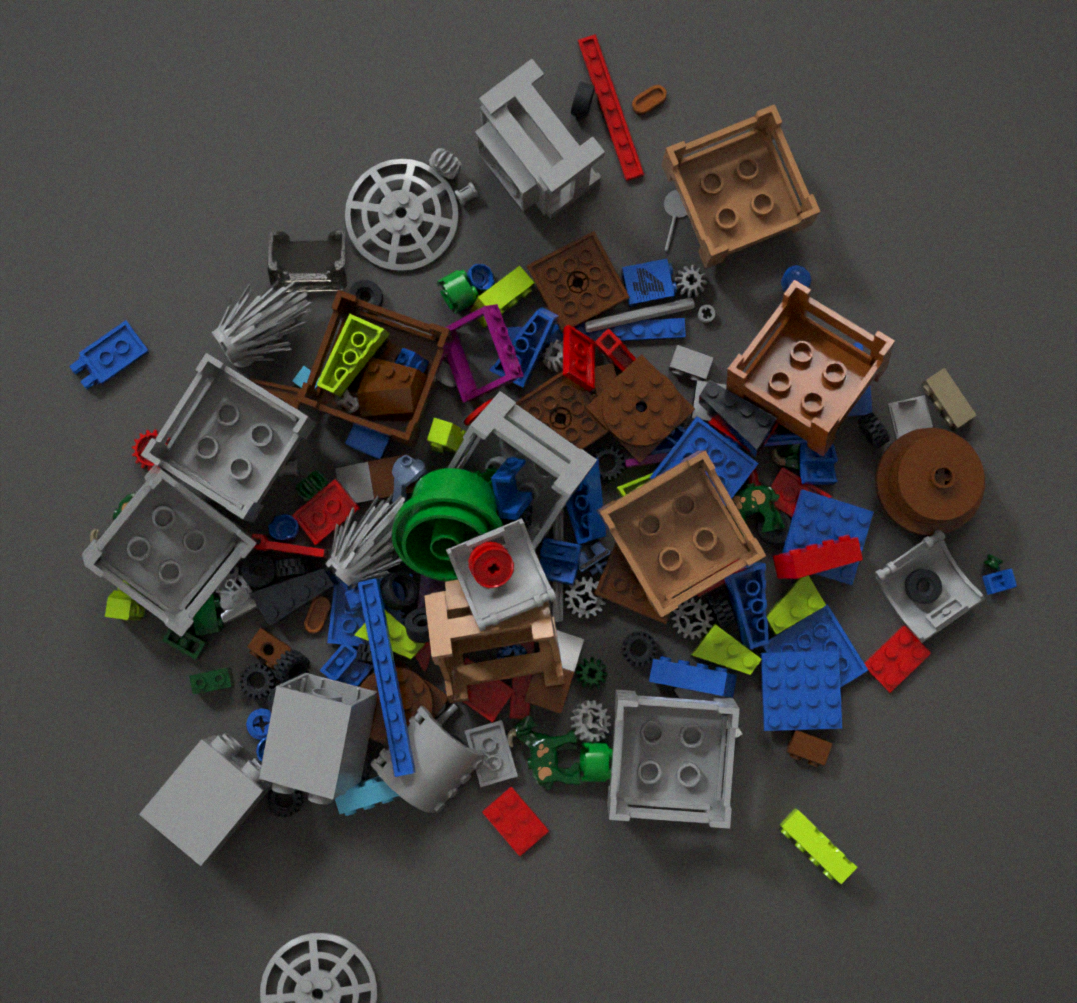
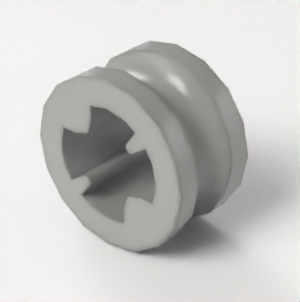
(712, 313)

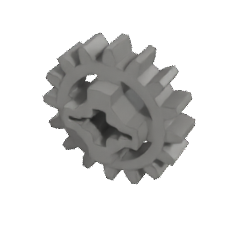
(582, 607)
(695, 610)
(590, 721)

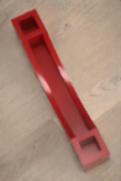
(614, 350)

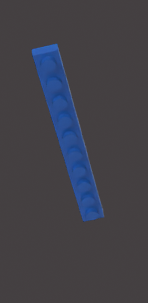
(632, 331)
(386, 677)

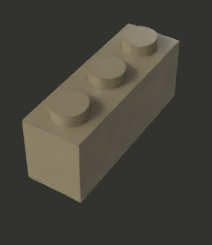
(948, 399)

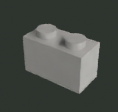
(690, 364)

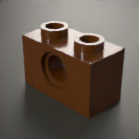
(263, 639)

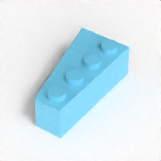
(365, 795)

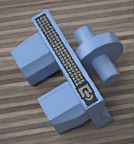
(600, 552)

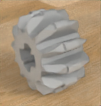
(445, 163)
(698, 286)
(554, 356)

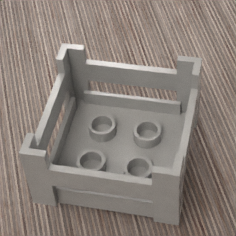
(531, 146)
(229, 438)
(551, 467)
(168, 549)
(672, 758)

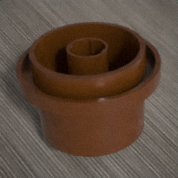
(909, 486)

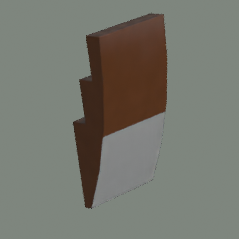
(370, 479)
(555, 696)

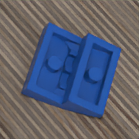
(817, 468)
(560, 560)
(345, 667)

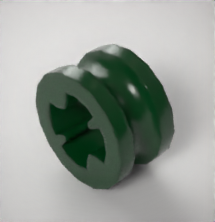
(993, 562)

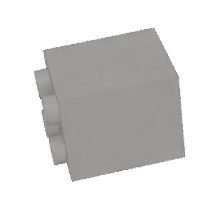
(317, 737)
(207, 797)

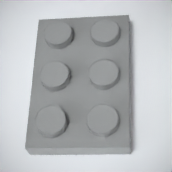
(493, 742)

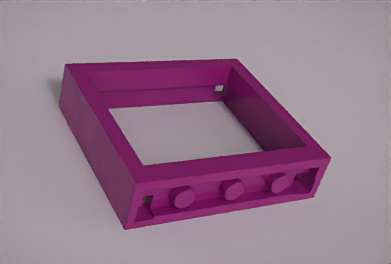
(504, 347)

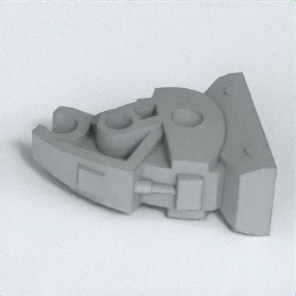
(235, 598)

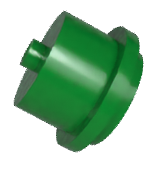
(442, 513)

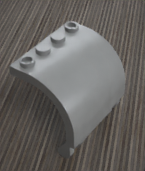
(524, 589)
(957, 592)
(438, 761)

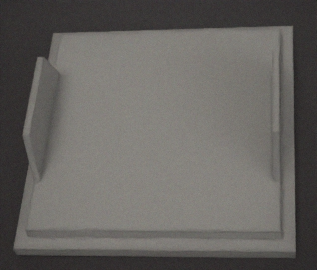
(910, 415)

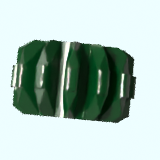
(311, 485)
(597, 675)

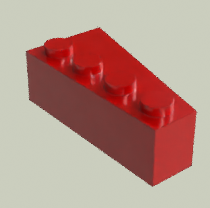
(817, 558)

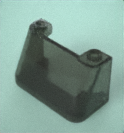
(308, 263)

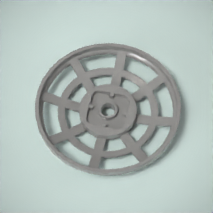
(401, 226)
(318, 977)

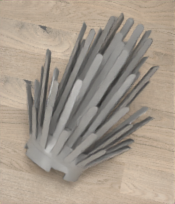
(244, 334)
(364, 551)

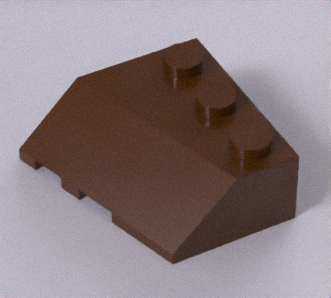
(389, 389)

